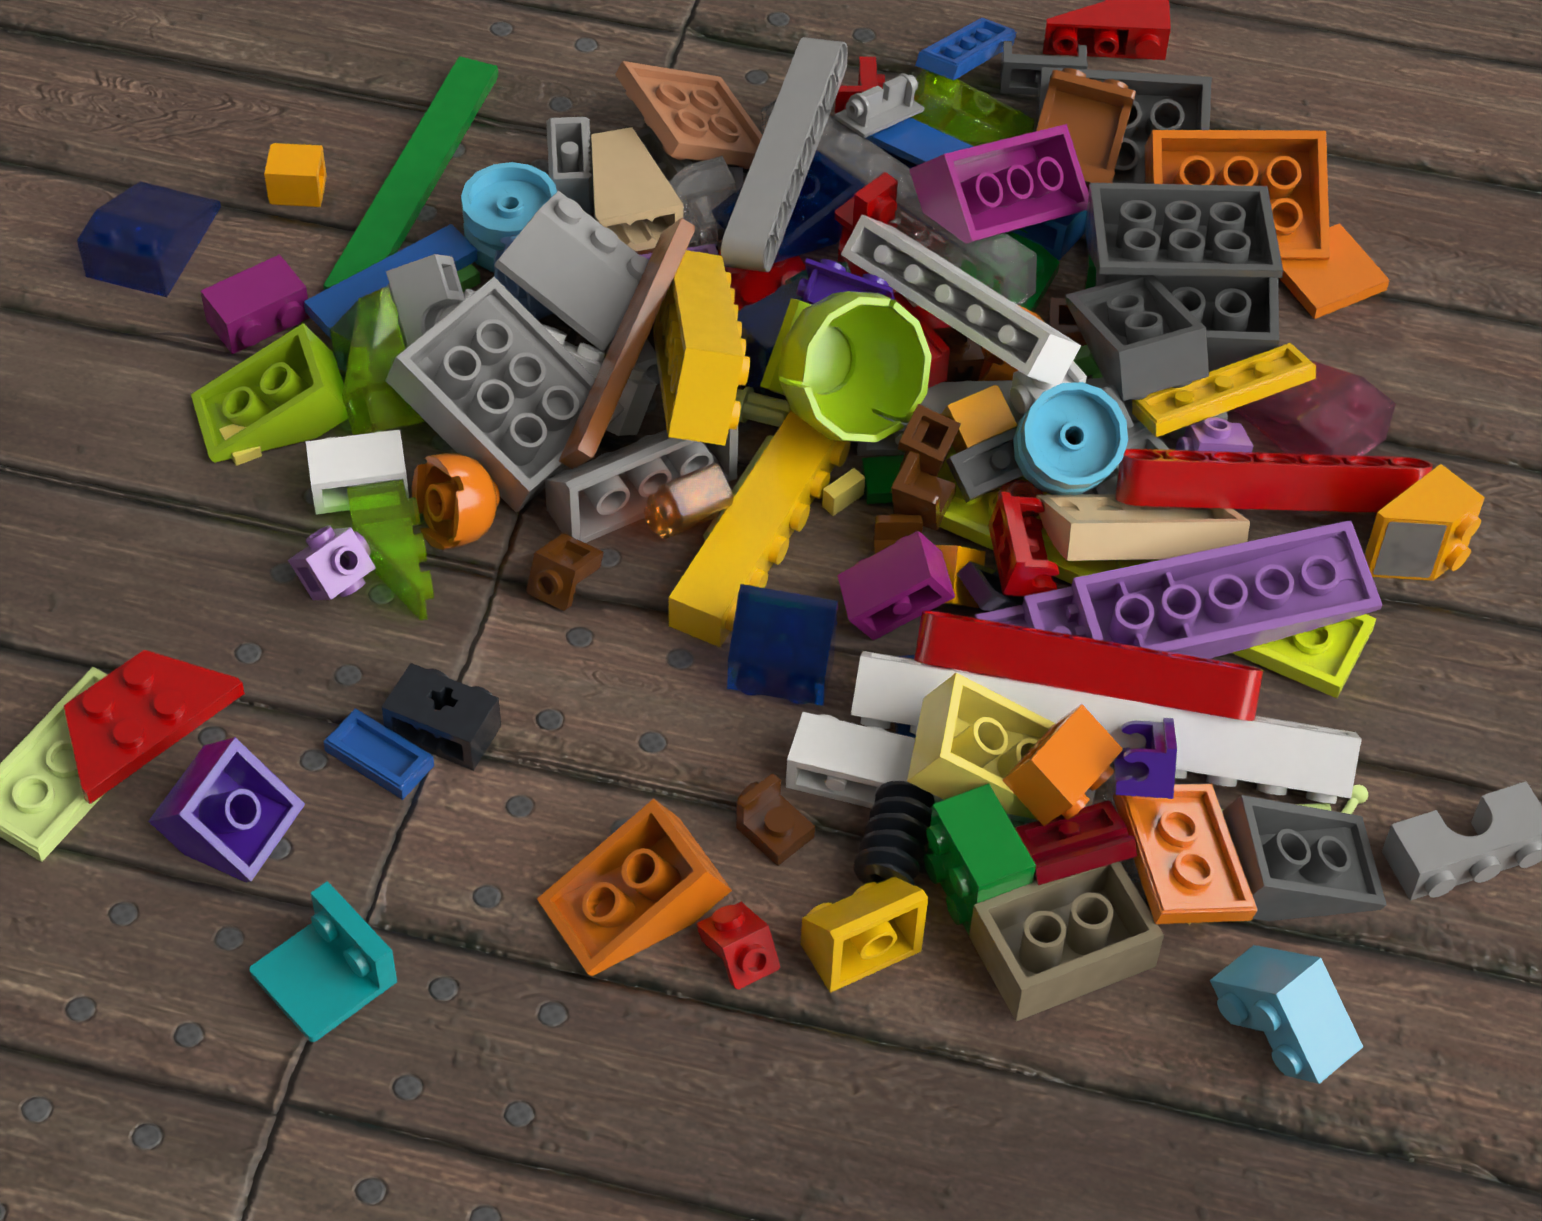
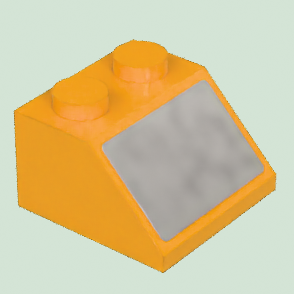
(1425, 528)

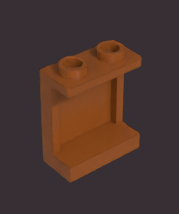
(1094, 116)

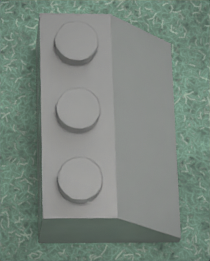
(575, 268)

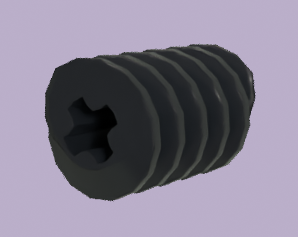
(894, 834)

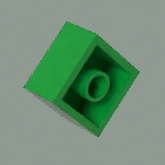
(974, 852)

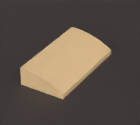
(1110, 530)

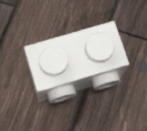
(352, 463)

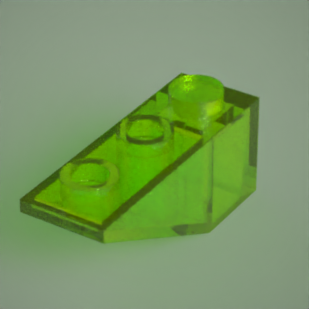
(966, 112)
(374, 346)
(386, 521)

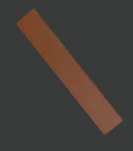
(627, 344)

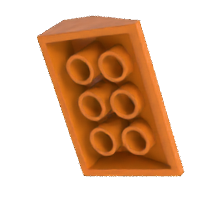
(1283, 160)

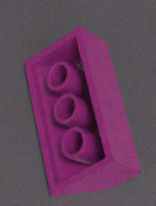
(1003, 184)

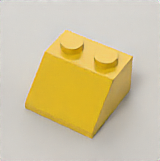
(865, 931)

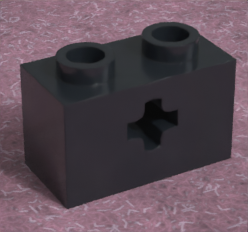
(443, 715)

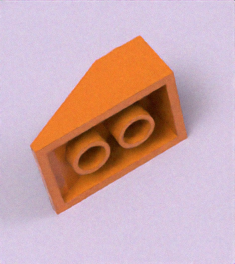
(633, 890)

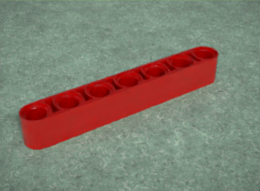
(1264, 480)
(1089, 665)

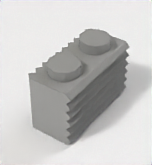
(571, 159)

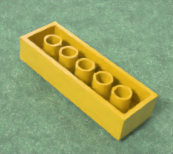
(700, 351)

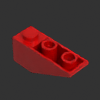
(1112, 30)

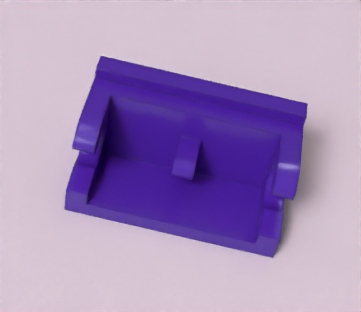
(1148, 769)

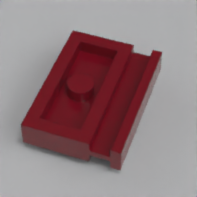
(1077, 845)

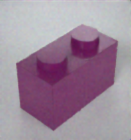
(255, 304)
(895, 585)

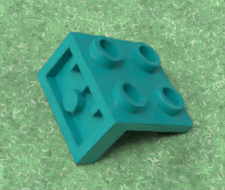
(326, 967)

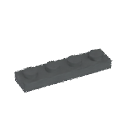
(994, 463)

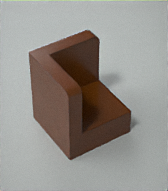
(921, 493)

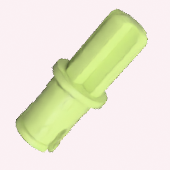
(761, 407)

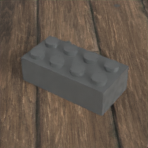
(1236, 311)

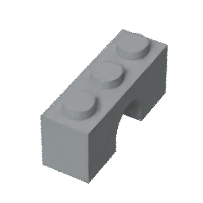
(423, 292)
(1435, 859)

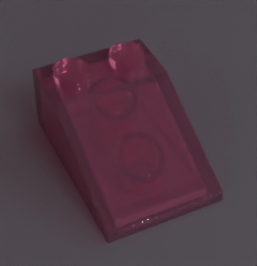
(1325, 415)

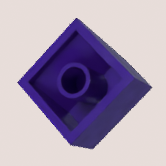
(227, 810)

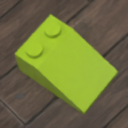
(278, 394)

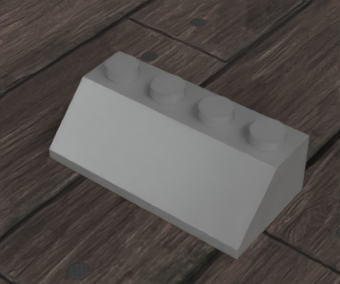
(616, 484)

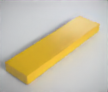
(1224, 389)

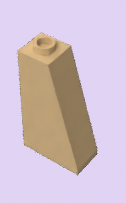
(631, 190)

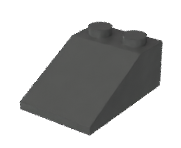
(1140, 336)
(1303, 859)

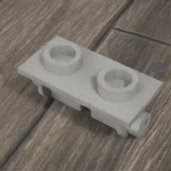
(881, 108)

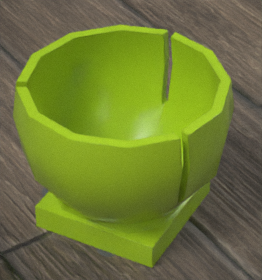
(849, 363)

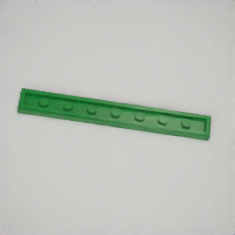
(417, 168)

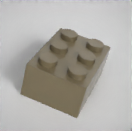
(1064, 938)

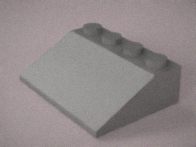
(497, 390)

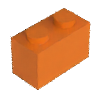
(1064, 766)

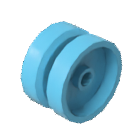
(500, 204)
(1077, 412)

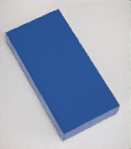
(379, 753)

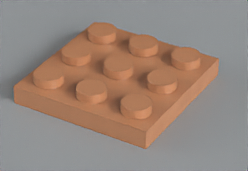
(691, 113)

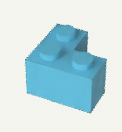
(1293, 1005)

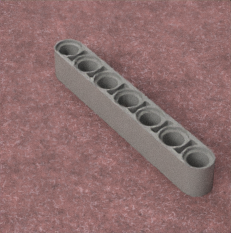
(784, 155)

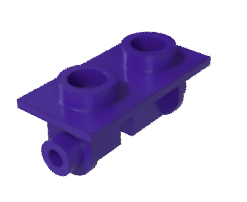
(831, 277)

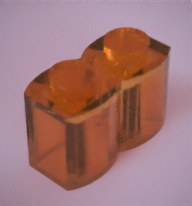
(688, 501)

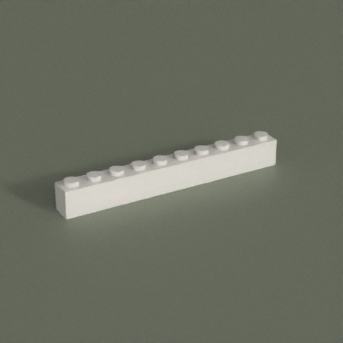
(1226, 749)

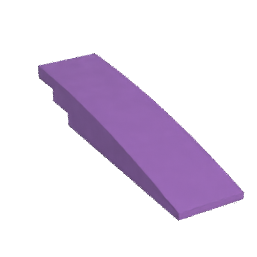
(1214, 597)

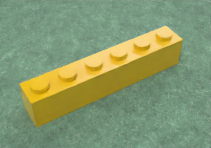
(755, 529)

